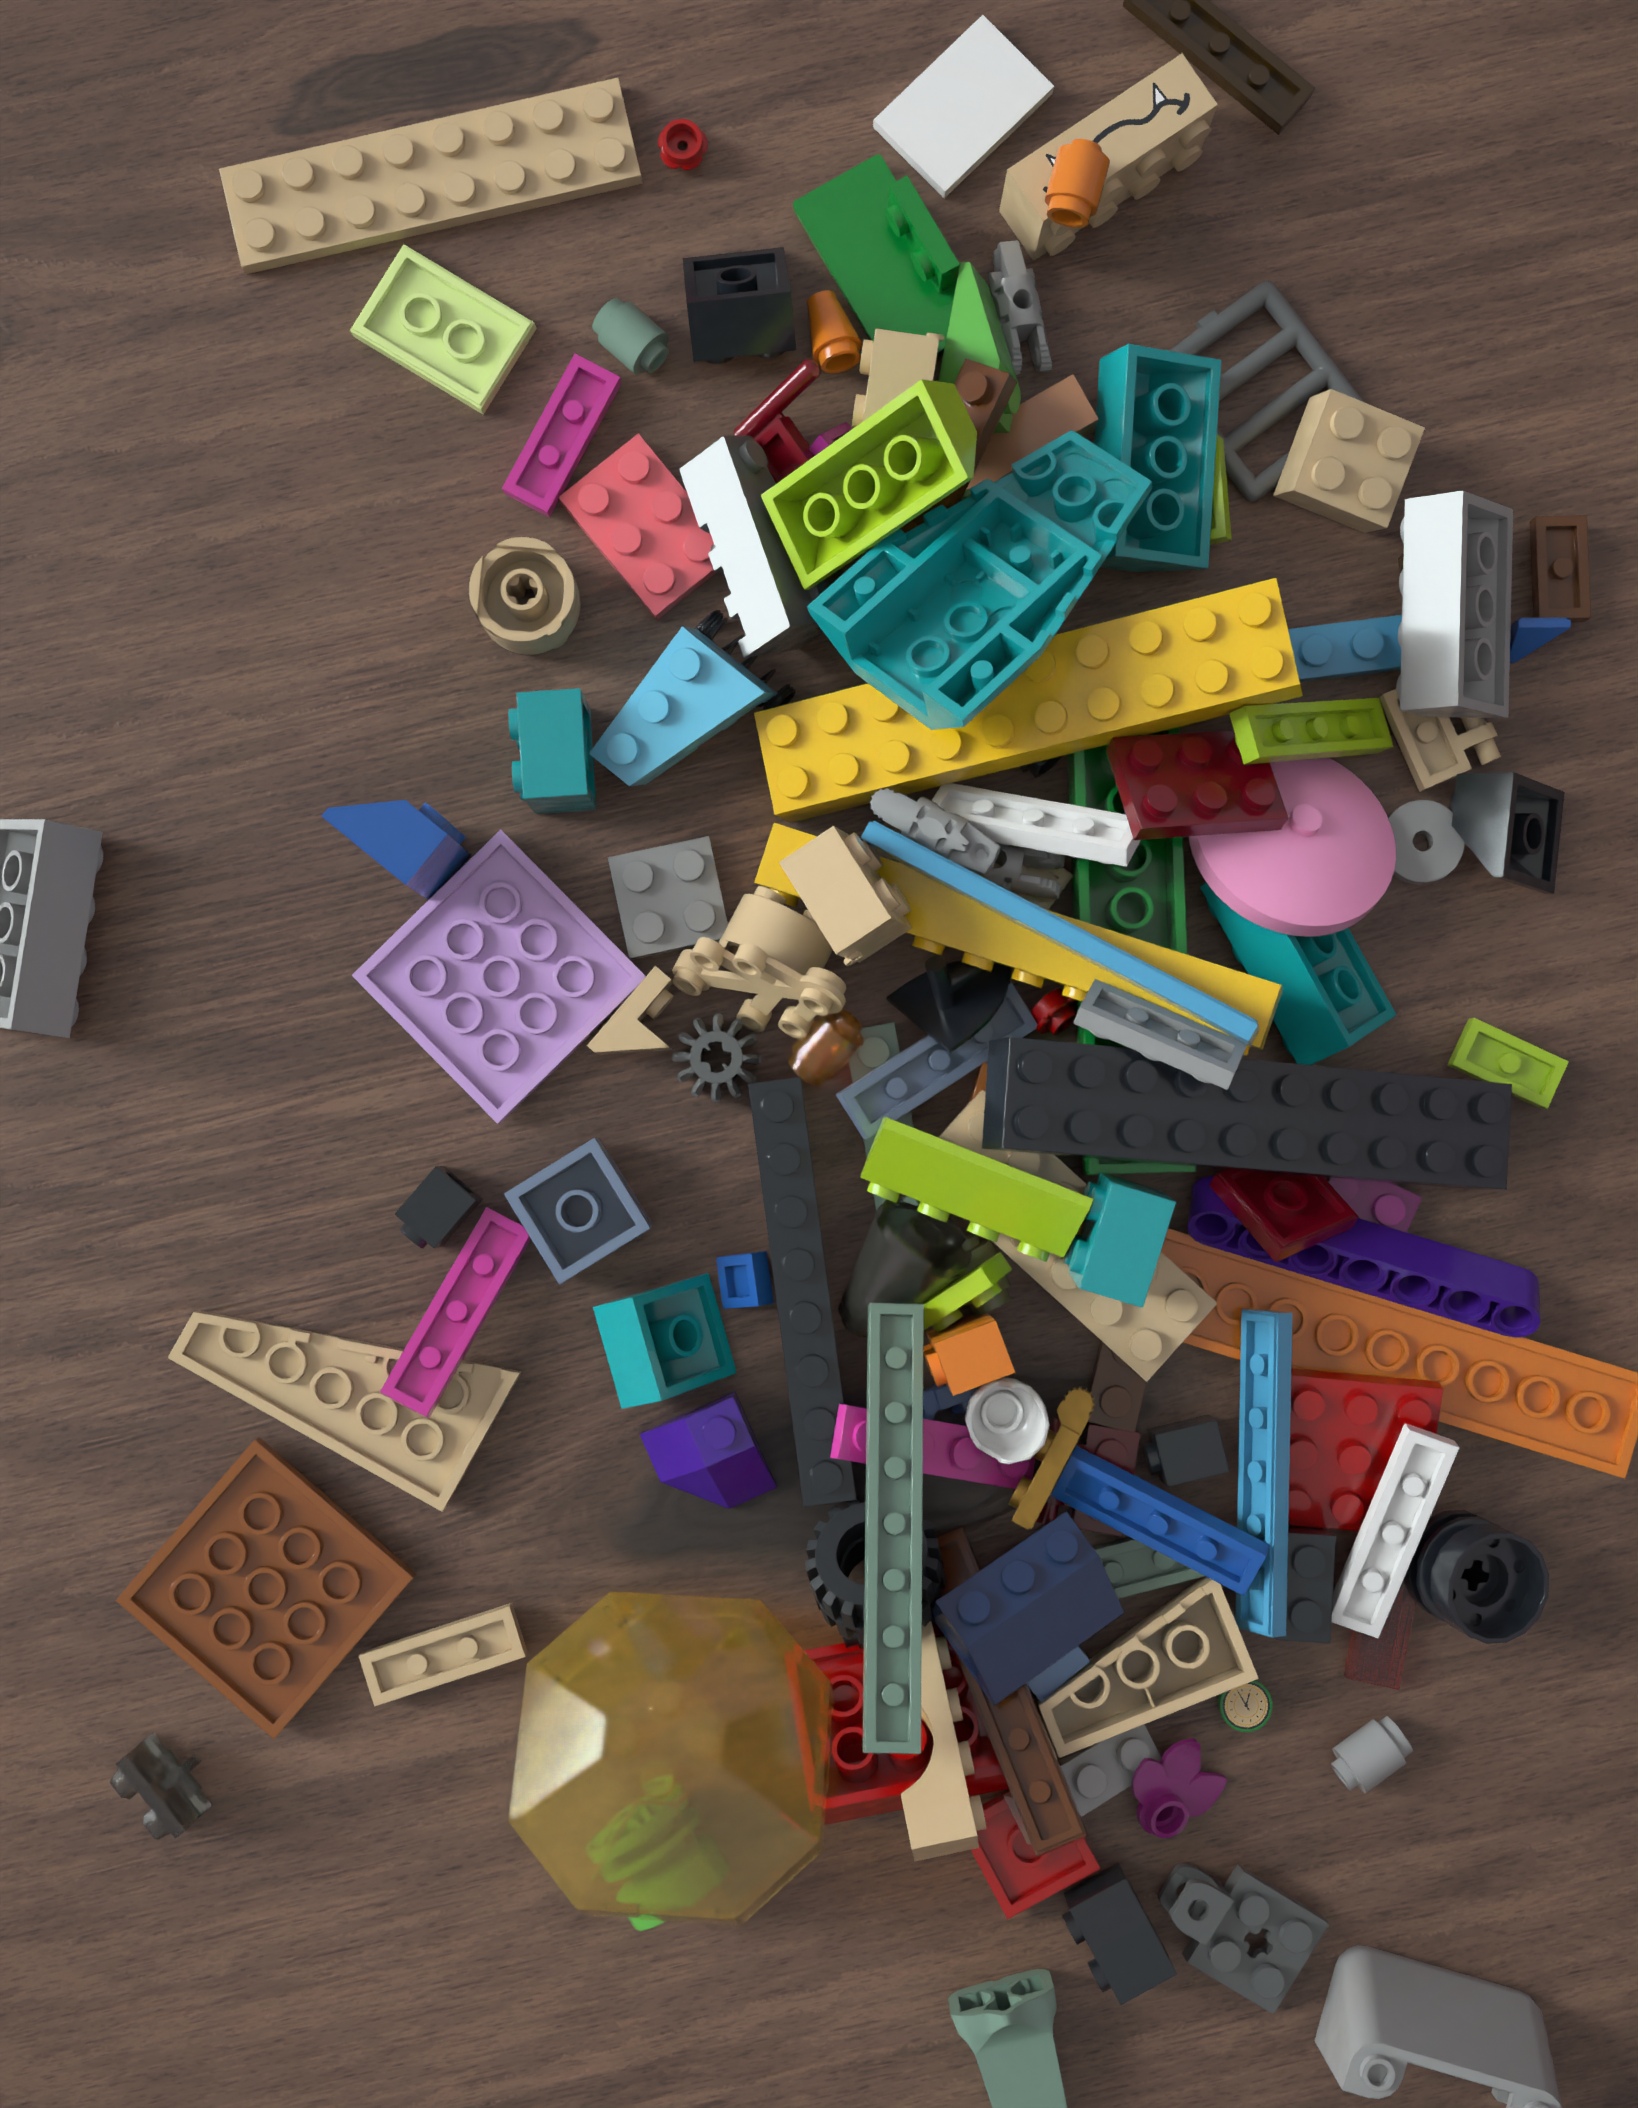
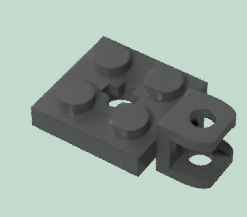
(1222, 1917)

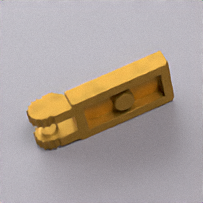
(1032, 1494)

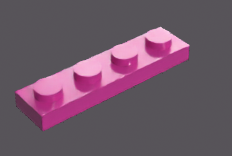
(456, 1313)
(946, 1451)

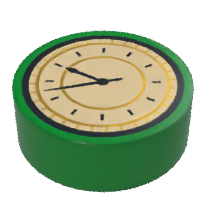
(1246, 1706)

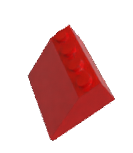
(873, 1782)

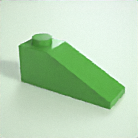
(977, 336)

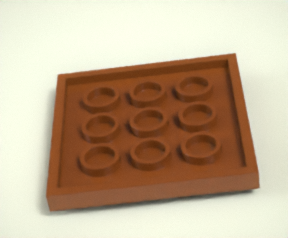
(266, 1587)

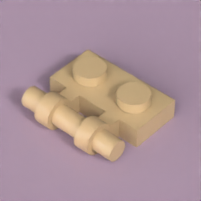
(1433, 746)

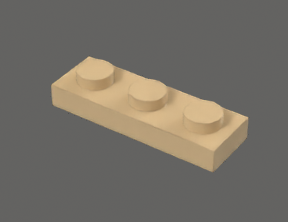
(443, 1654)

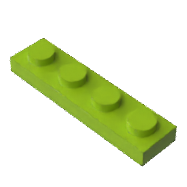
(1310, 730)

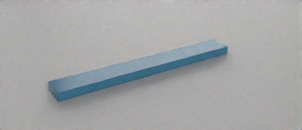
(1062, 933)

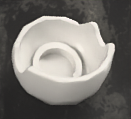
(1007, 1420)

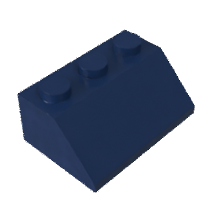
(1028, 1608)

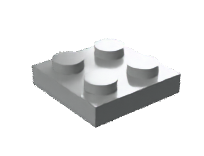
(668, 897)

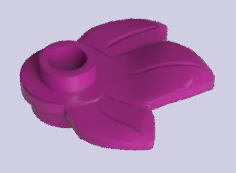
(1174, 1789)

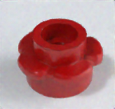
(675, 133)
(1054, 1012)

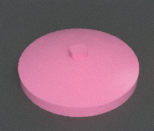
(1319, 868)

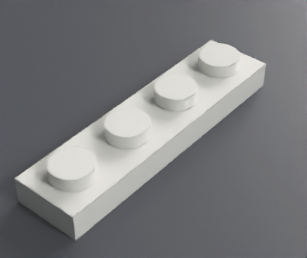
(1042, 823)
(1392, 1529)

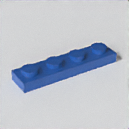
(1160, 1520)

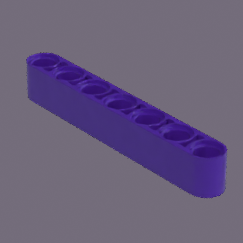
(1390, 1267)

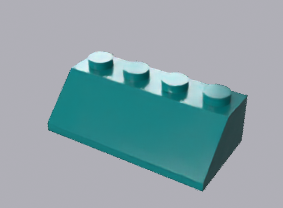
(1162, 421)
(1326, 983)

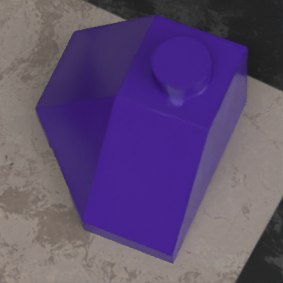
(710, 1453)

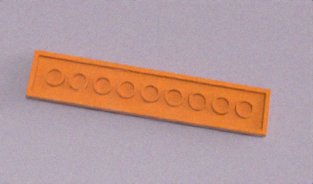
(1488, 1380)

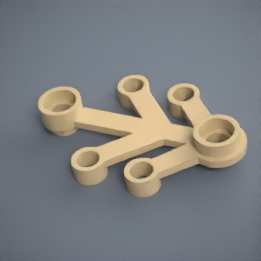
(817, 990)

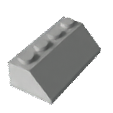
(1455, 606)
(44, 921)

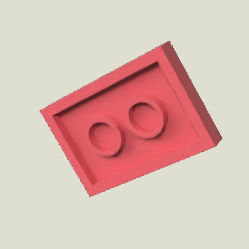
(643, 525)

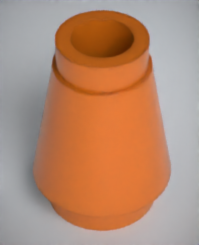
(832, 334)

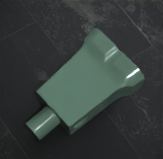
(1012, 2038)

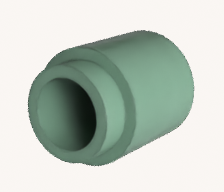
(631, 336)

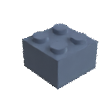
(579, 1210)

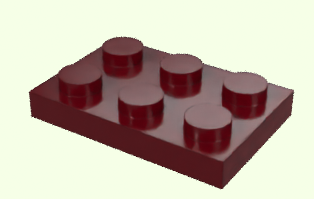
(1193, 786)

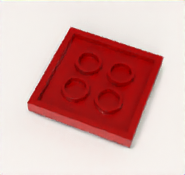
(1344, 1438)

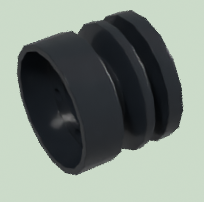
(1478, 1577)

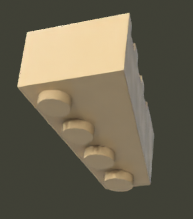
(1154, 1669)

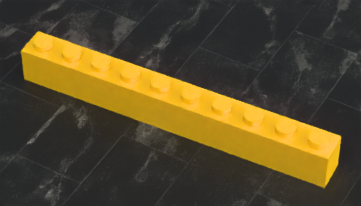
(951, 920)

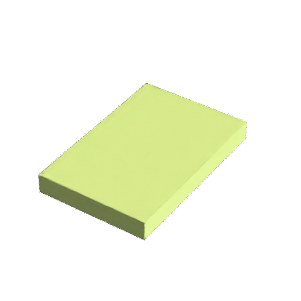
(443, 329)

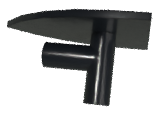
(952, 999)

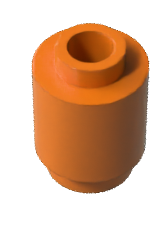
(1076, 183)

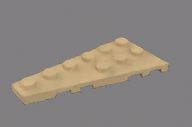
(333, 1395)

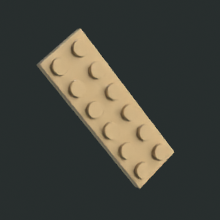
(1135, 1334)

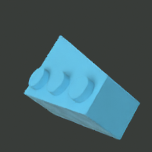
(678, 707)

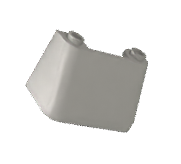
(1406, 2011)

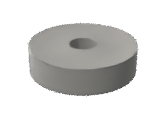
(1444, 843)

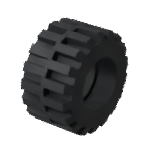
(839, 1549)

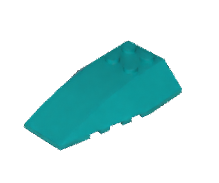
(983, 585)

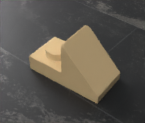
(624, 1029)

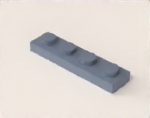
(928, 1069)

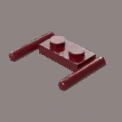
(773, 431)

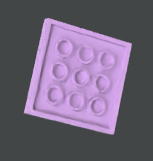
(499, 977)

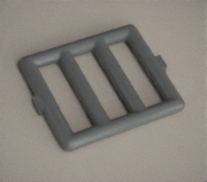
(1293, 334)

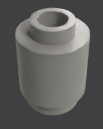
(1371, 1754)

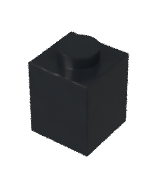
(437, 1208)
(1186, 1451)

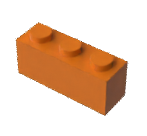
(967, 1354)

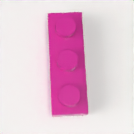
(562, 435)

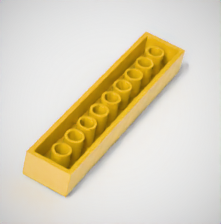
(1082, 691)

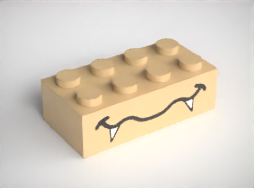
(1141, 132)

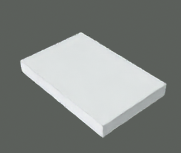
(963, 106)

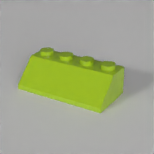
(874, 480)
(975, 1188)

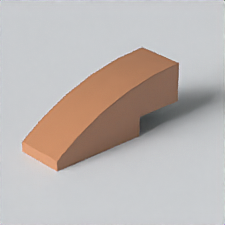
(1035, 425)

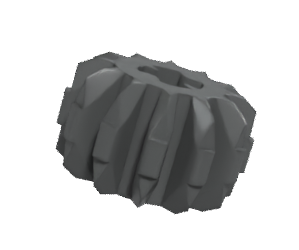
(729, 1046)

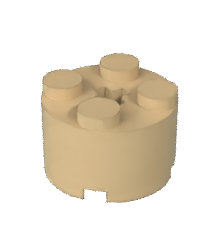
(506, 574)
(777, 930)

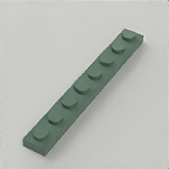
(893, 1530)

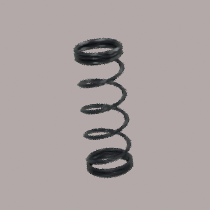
(711, 625)

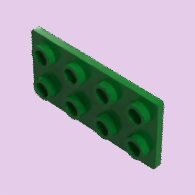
(882, 250)

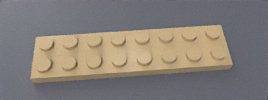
(430, 176)

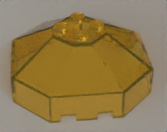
(673, 1758)

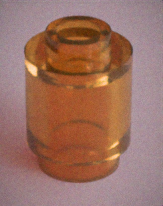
(826, 1047)

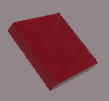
(1284, 1209)

